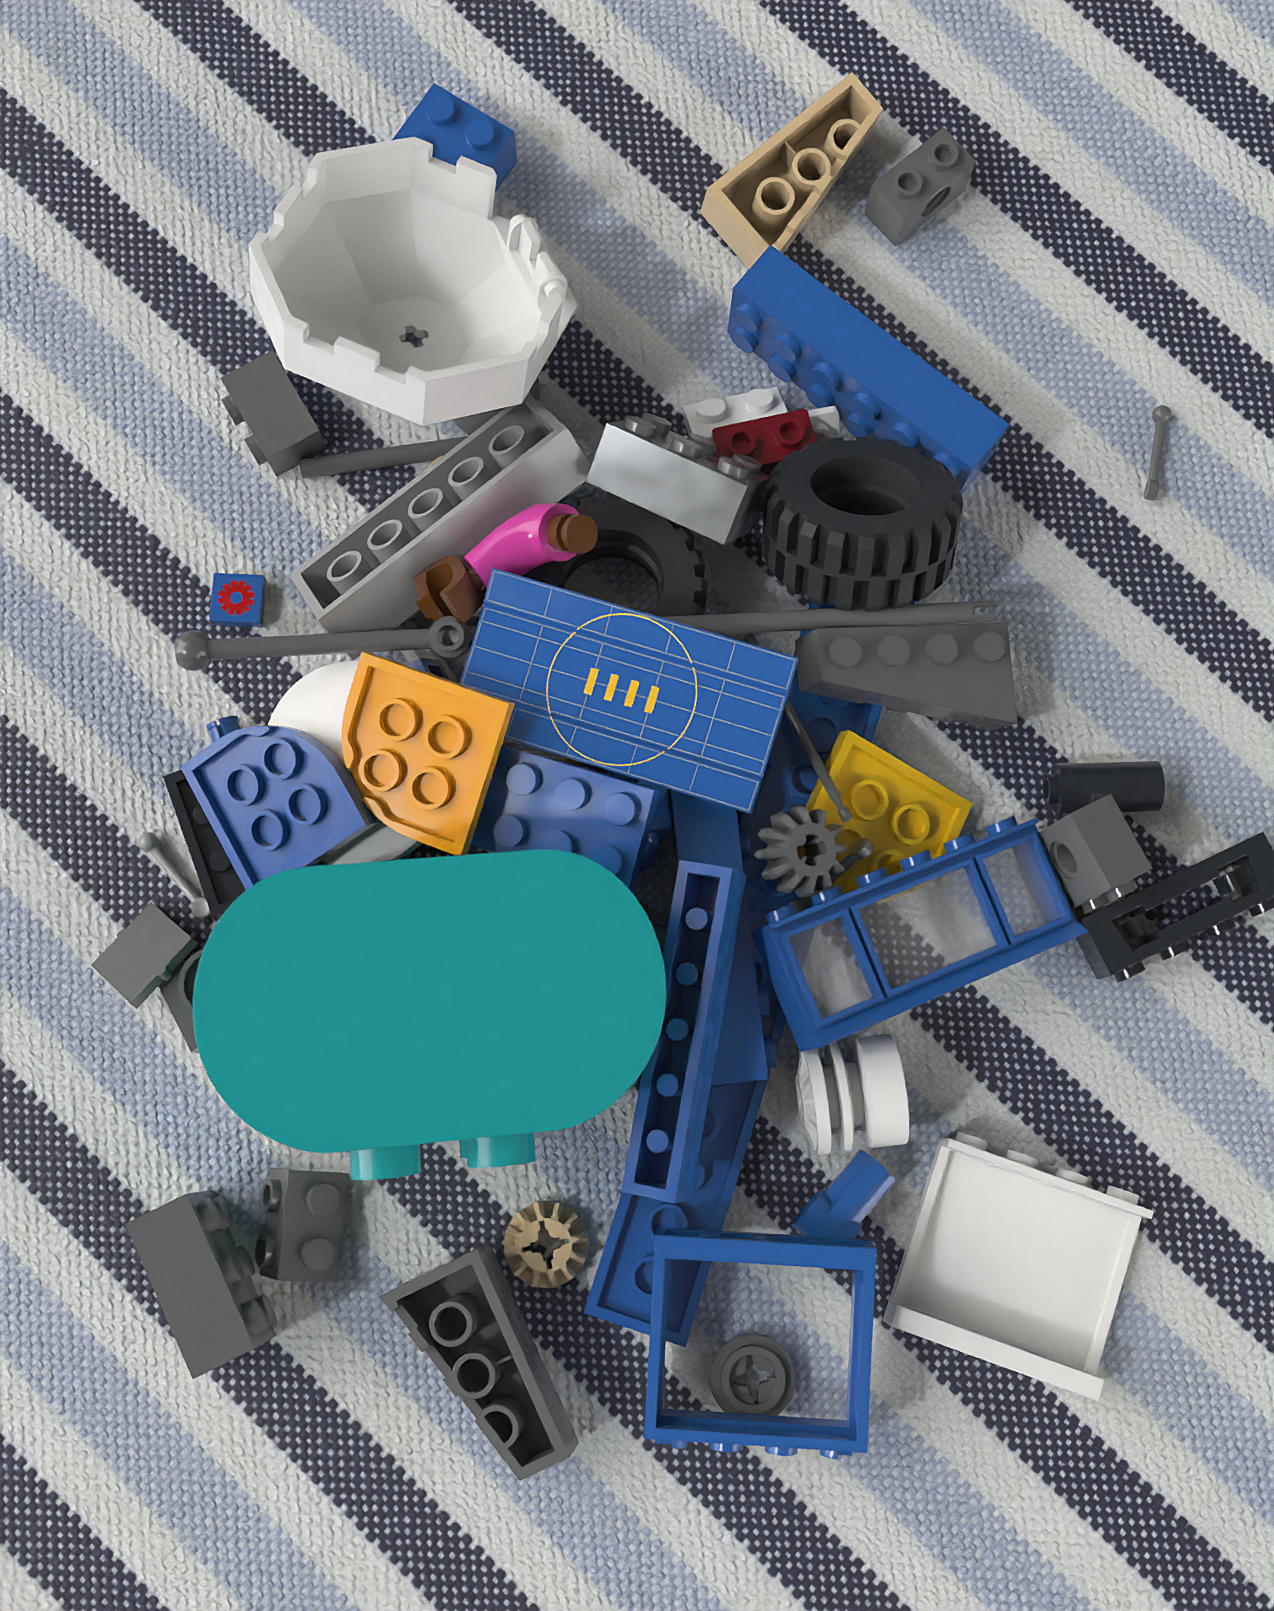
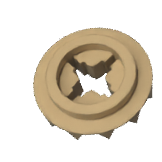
(525, 1229)

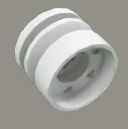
(852, 1094)

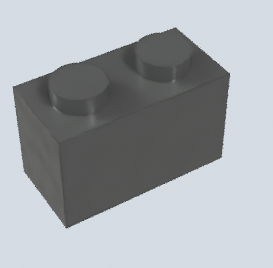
(273, 413)

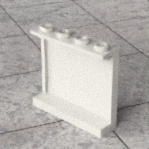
(1015, 1264)

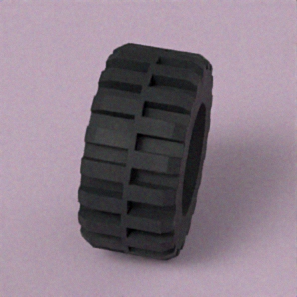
(861, 523)
(647, 540)

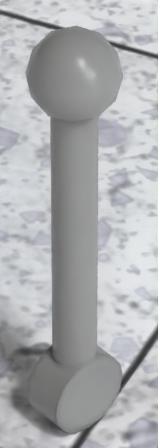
(149, 843)

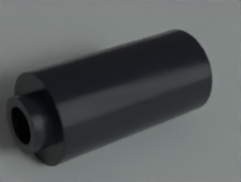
(1134, 785)

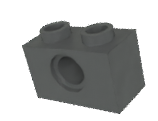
(919, 186)

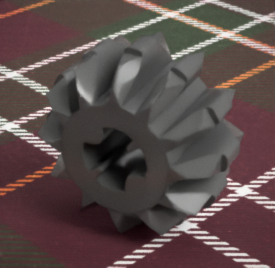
(796, 872)

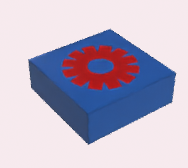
(237, 600)

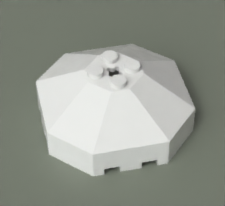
(402, 246)

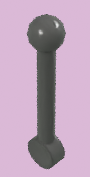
(1161, 416)
(860, 850)

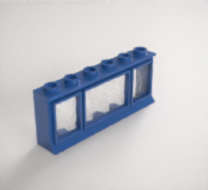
(914, 932)

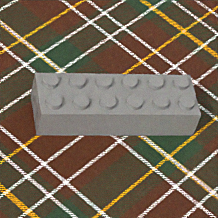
(445, 511)

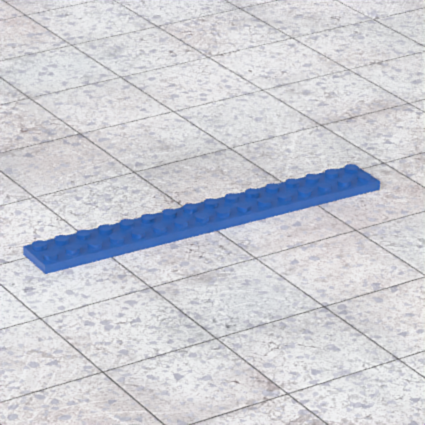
(625, 1270)

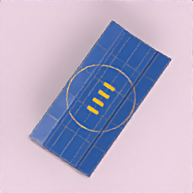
(630, 689)

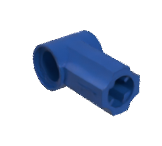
(846, 1199)

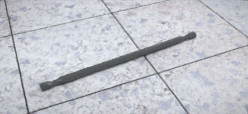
(811, 752)

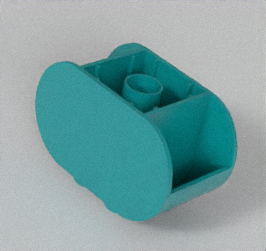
(429, 1005)

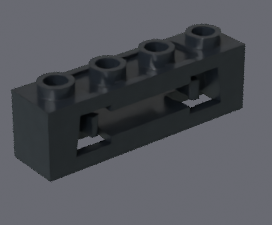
(1252, 873)

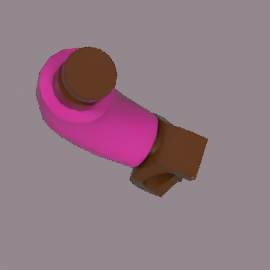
(516, 546)

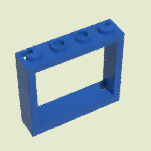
(776, 1433)

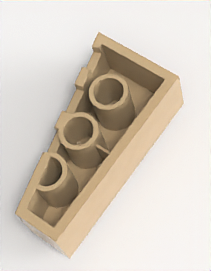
(789, 175)

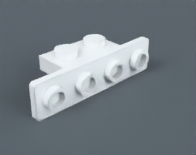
(757, 403)

